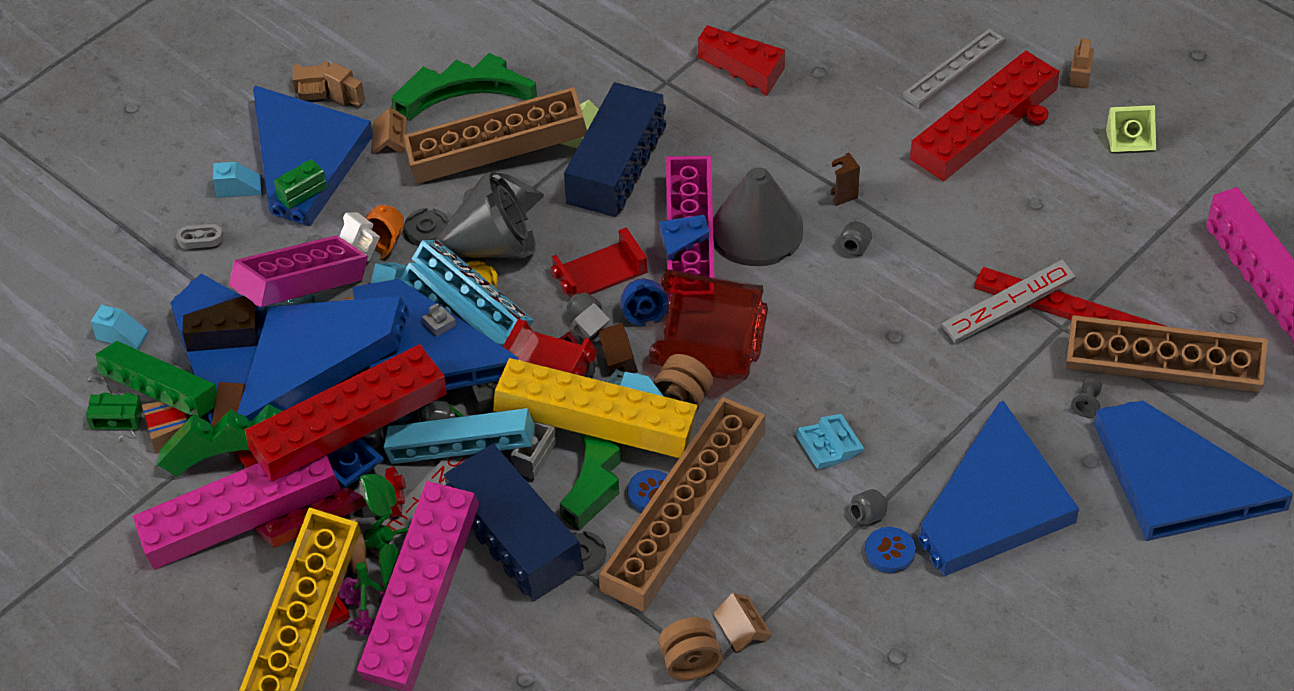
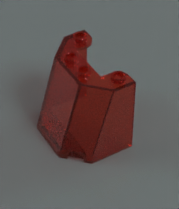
(713, 322)

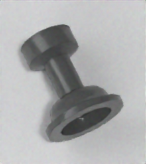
(1086, 403)

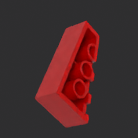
(743, 57)

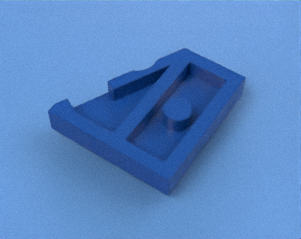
(683, 233)

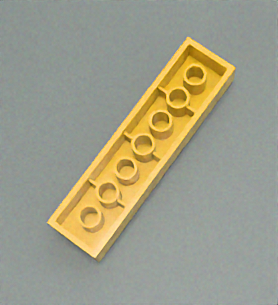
(596, 407)
(302, 603)

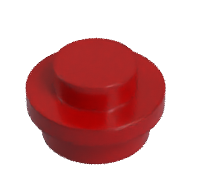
(1037, 114)

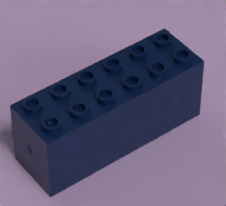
(615, 149)
(517, 524)

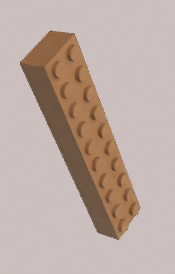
(682, 504)

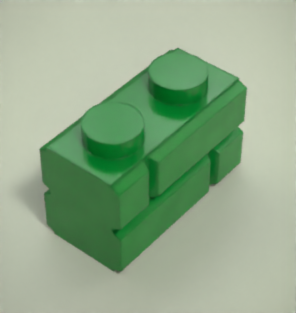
(300, 183)
(114, 411)

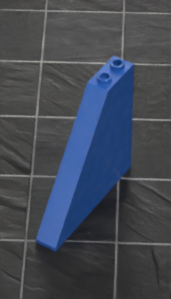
(301, 131)
(317, 347)
(460, 353)
(214, 365)
(1178, 477)
(995, 499)

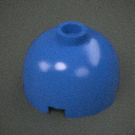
(643, 302)

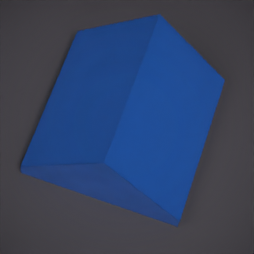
(353, 461)

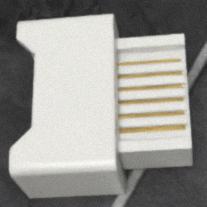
(359, 233)

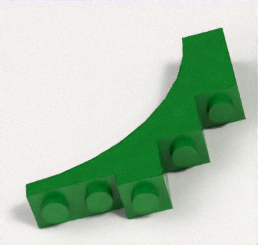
(460, 79)
(201, 440)
(596, 483)

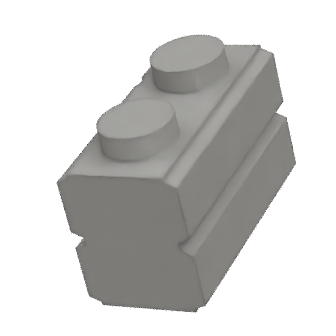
(530, 459)

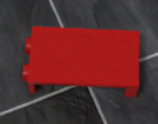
(601, 268)
(549, 351)

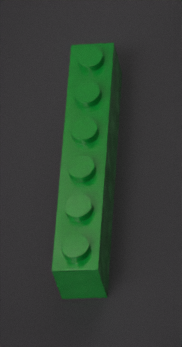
(157, 379)

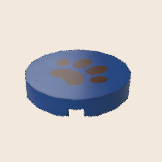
(643, 487)
(890, 549)

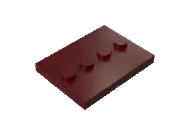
(288, 526)

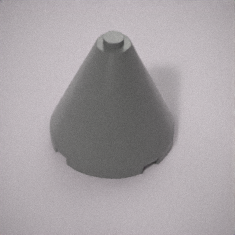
(757, 222)
(489, 223)

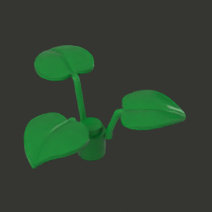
(380, 497)

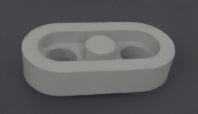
(199, 236)

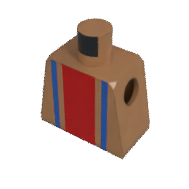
(163, 422)

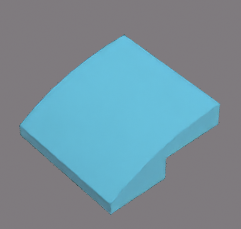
(829, 441)

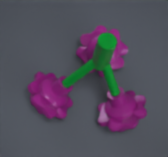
(354, 592)

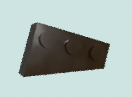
(222, 326)

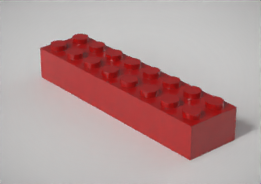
(984, 115)
(345, 412)

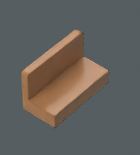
(389, 131)
(741, 621)

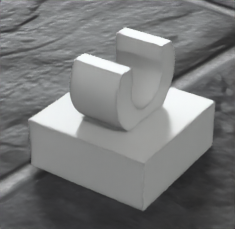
(438, 320)

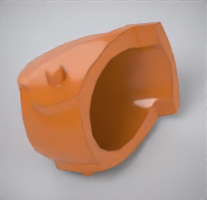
(388, 225)

